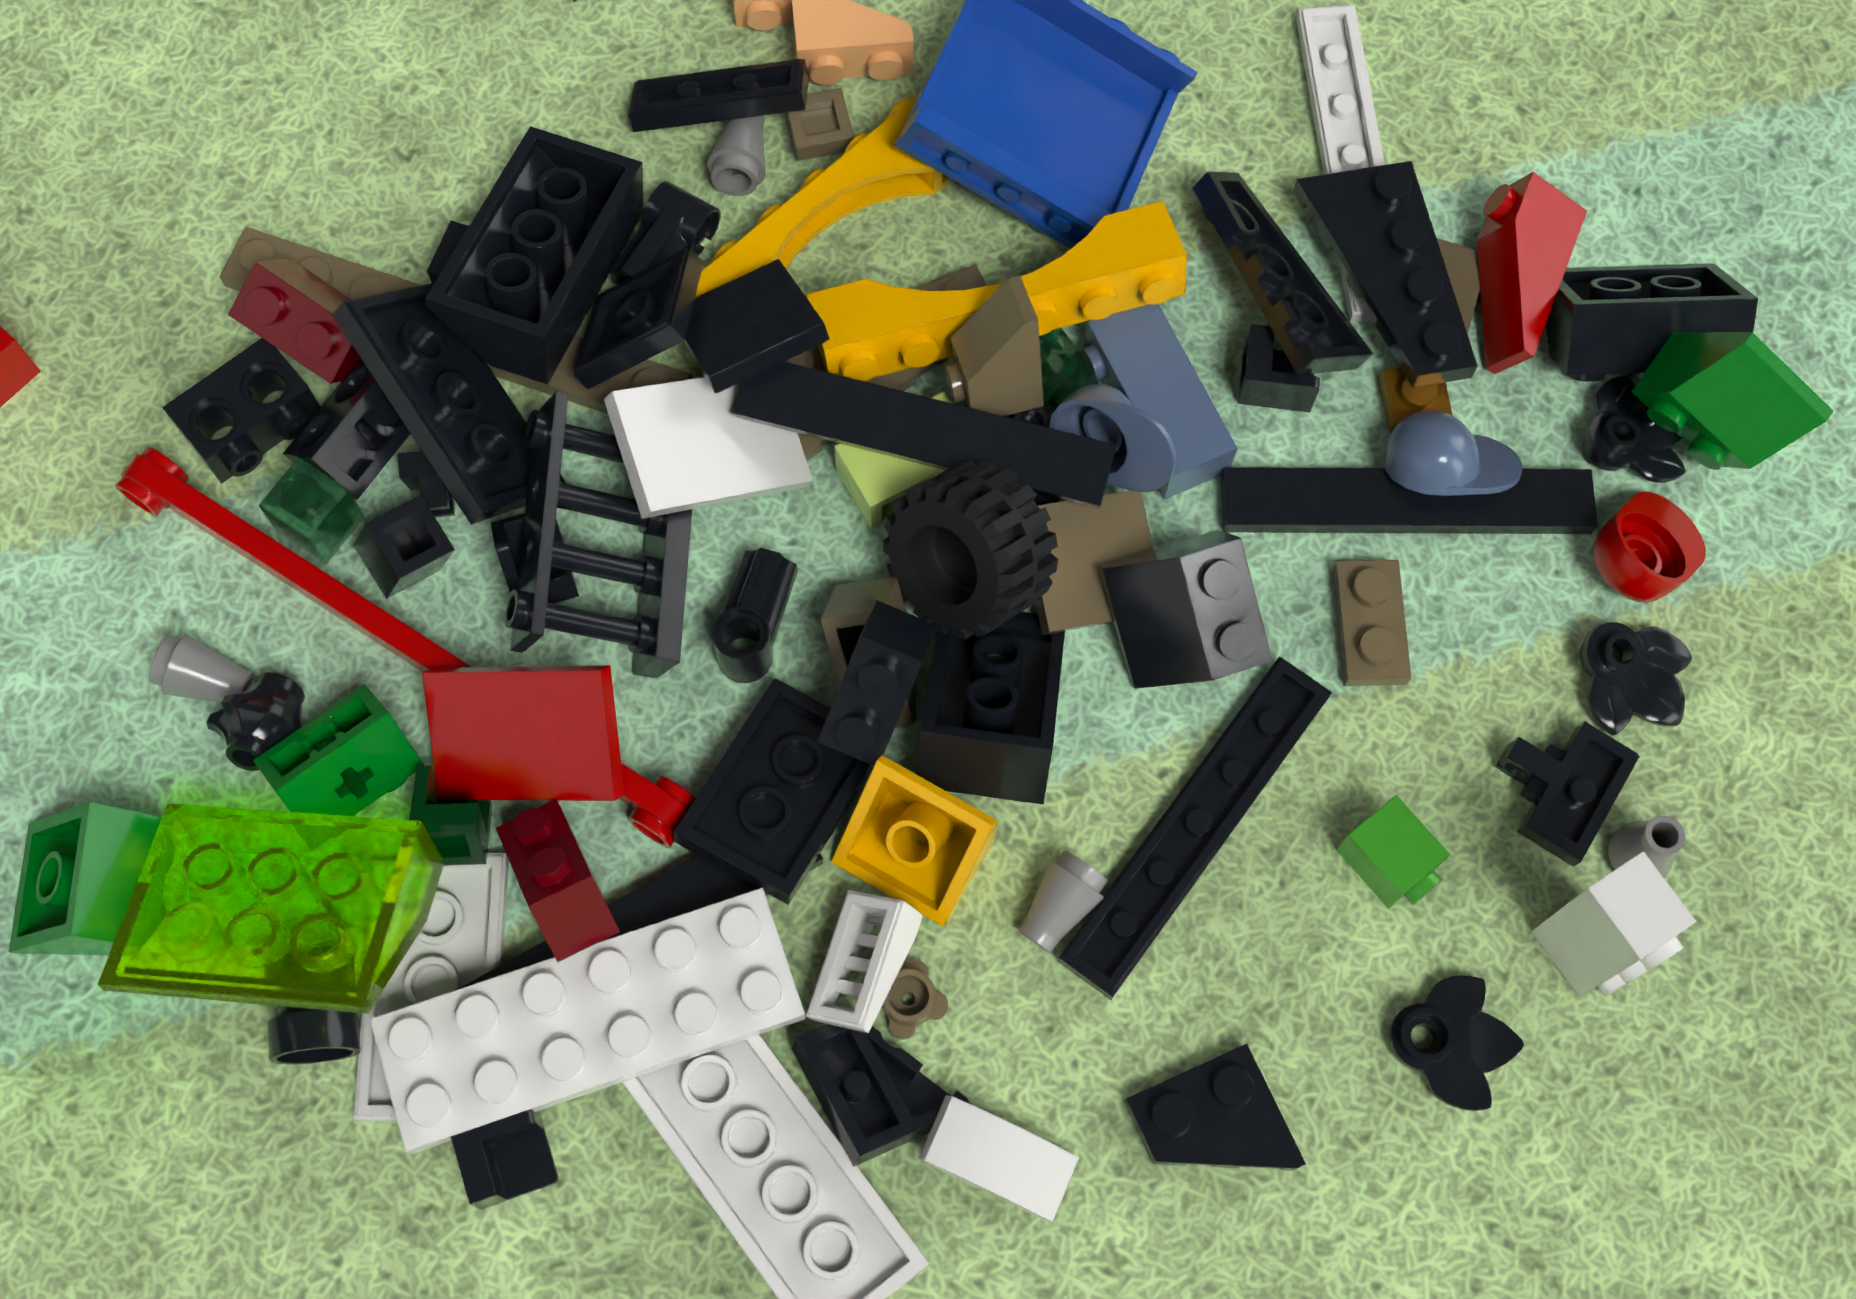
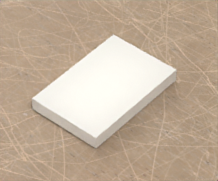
(694, 453)

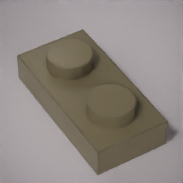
(1371, 623)

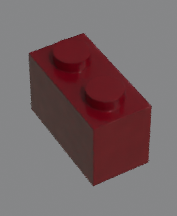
(296, 316)
(556, 880)

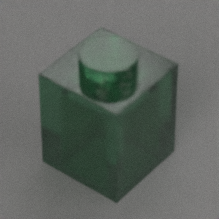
(312, 510)

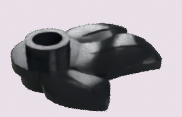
(1626, 436)
(1641, 682)
(1463, 1042)

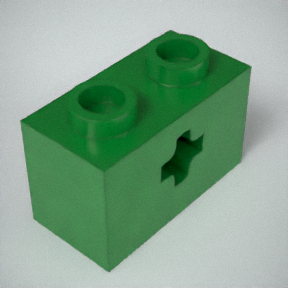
(340, 758)

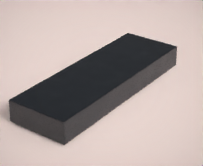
(719, 95)

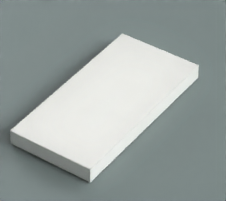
(452, 949)

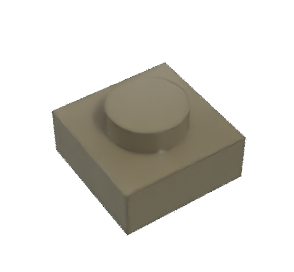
(821, 127)

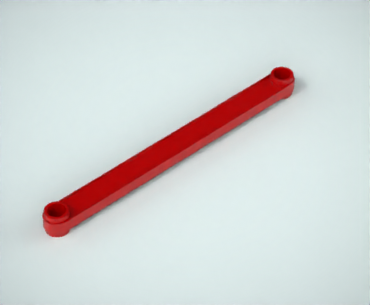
(159, 484)

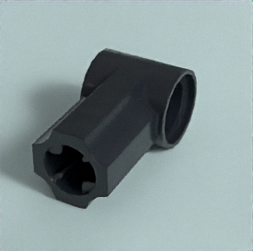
(669, 224)
(754, 613)

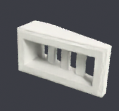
(852, 933)

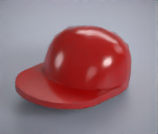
(1648, 548)

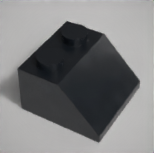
(1186, 612)

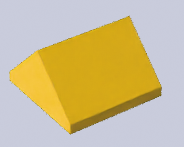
(914, 841)

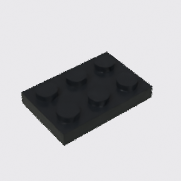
(773, 795)

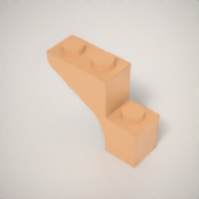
(836, 37)

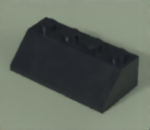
(539, 252)

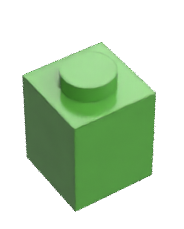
(1394, 854)

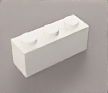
(1616, 928)

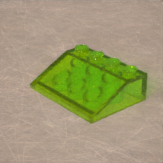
(274, 908)

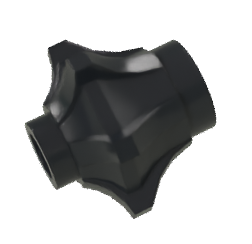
(258, 718)

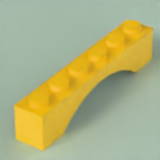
(865, 175)
(1119, 266)

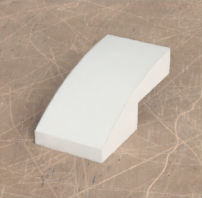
(999, 1158)

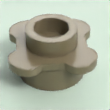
(928, 1003)

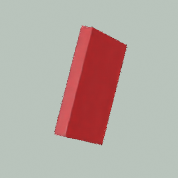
(524, 733)

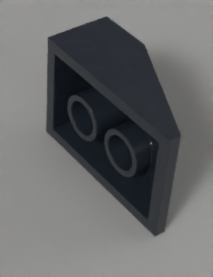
(992, 711)

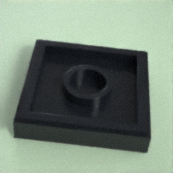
(639, 318)
(751, 326)

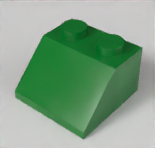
(1728, 398)
(79, 878)

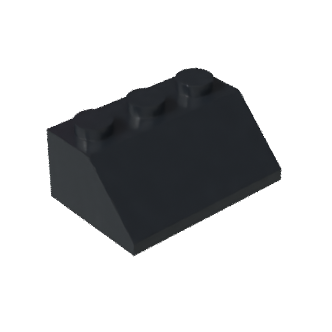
(1625, 314)

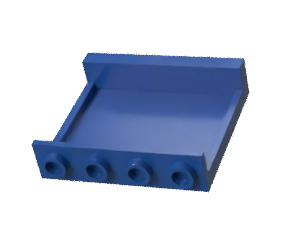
(1044, 110)

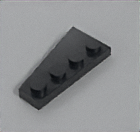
(1395, 262)
(1286, 290)

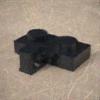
(1568, 788)

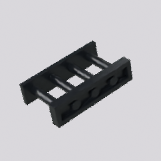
(657, 575)

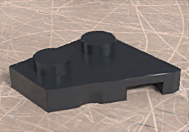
(868, 1089)
(1215, 1117)

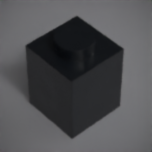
(403, 546)

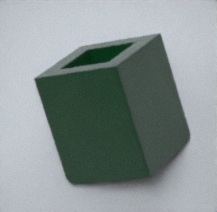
(455, 826)

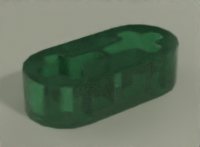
(1062, 367)

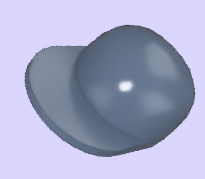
(1144, 449)
(1443, 458)

